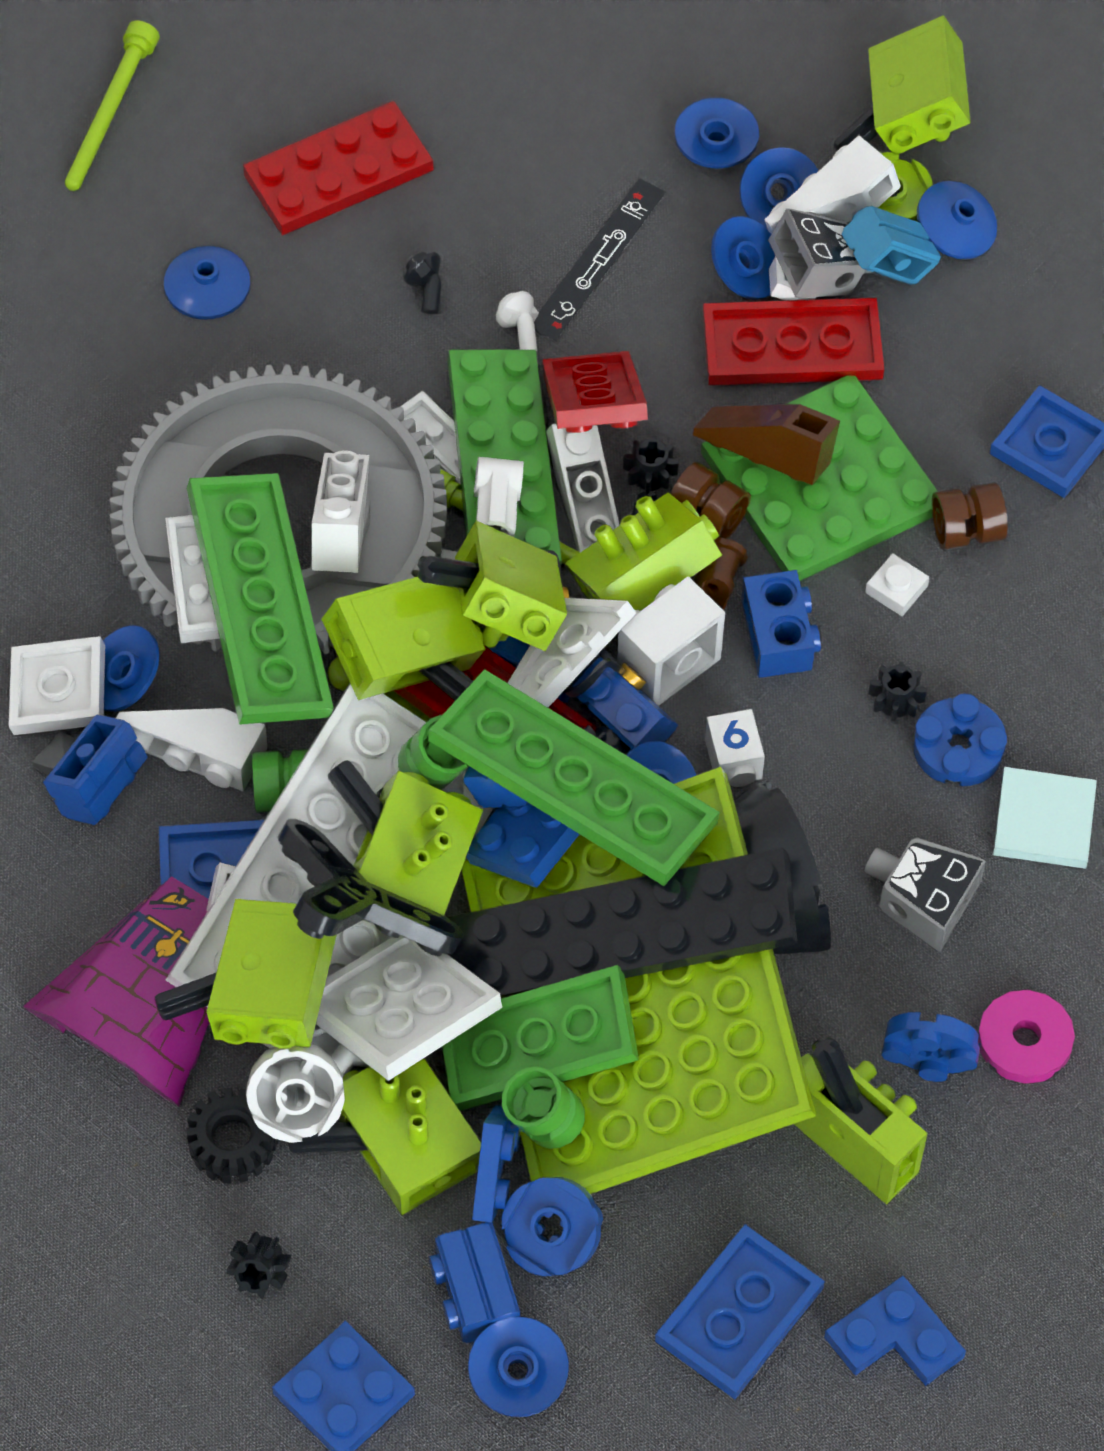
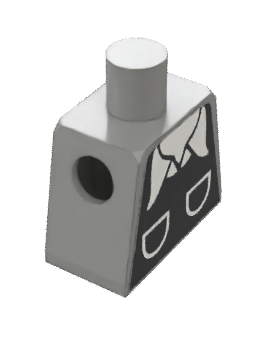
(815, 255)
(926, 887)

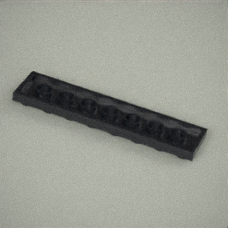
(633, 923)

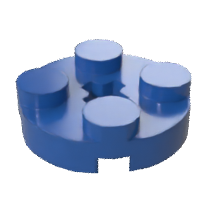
(964, 717)
(931, 1046)
(524, 1232)

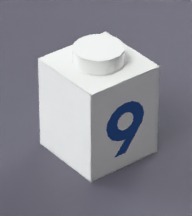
(735, 746)

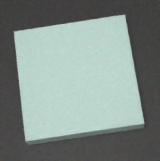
(1045, 817)

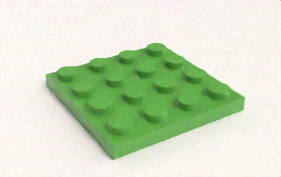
(857, 502)

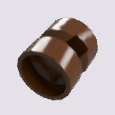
(721, 502)
(971, 515)

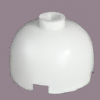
(295, 1092)

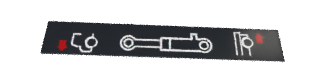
(597, 259)

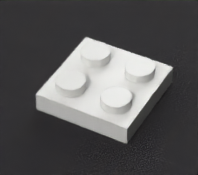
(56, 685)

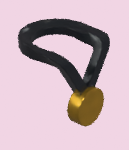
(608, 661)

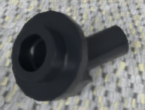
(424, 271)

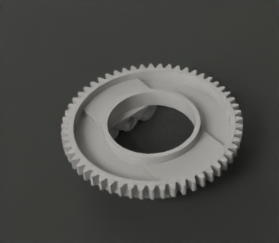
(280, 417)

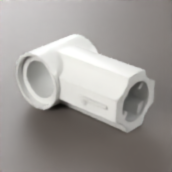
(498, 490)

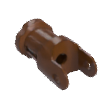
(718, 576)

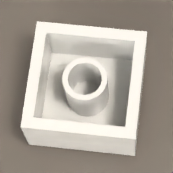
(673, 639)

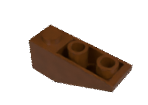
(777, 436)

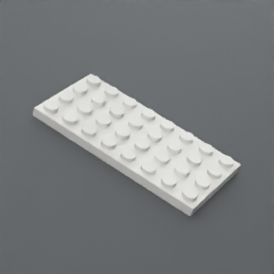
(369, 737)

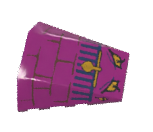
(113, 989)

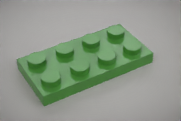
(562, 1027)

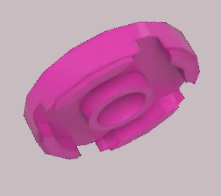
(1029, 1011)

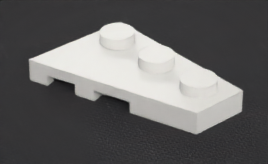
(578, 641)

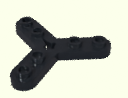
(345, 897)

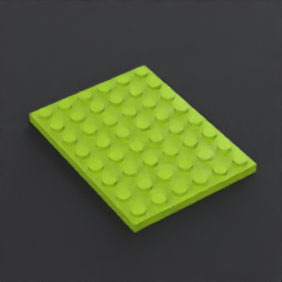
(708, 1034)

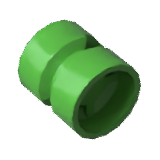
(429, 760)
(271, 776)
(543, 1107)

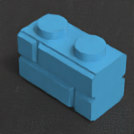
(890, 245)

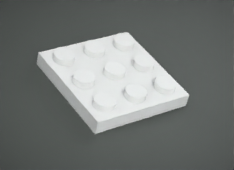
(402, 1004)

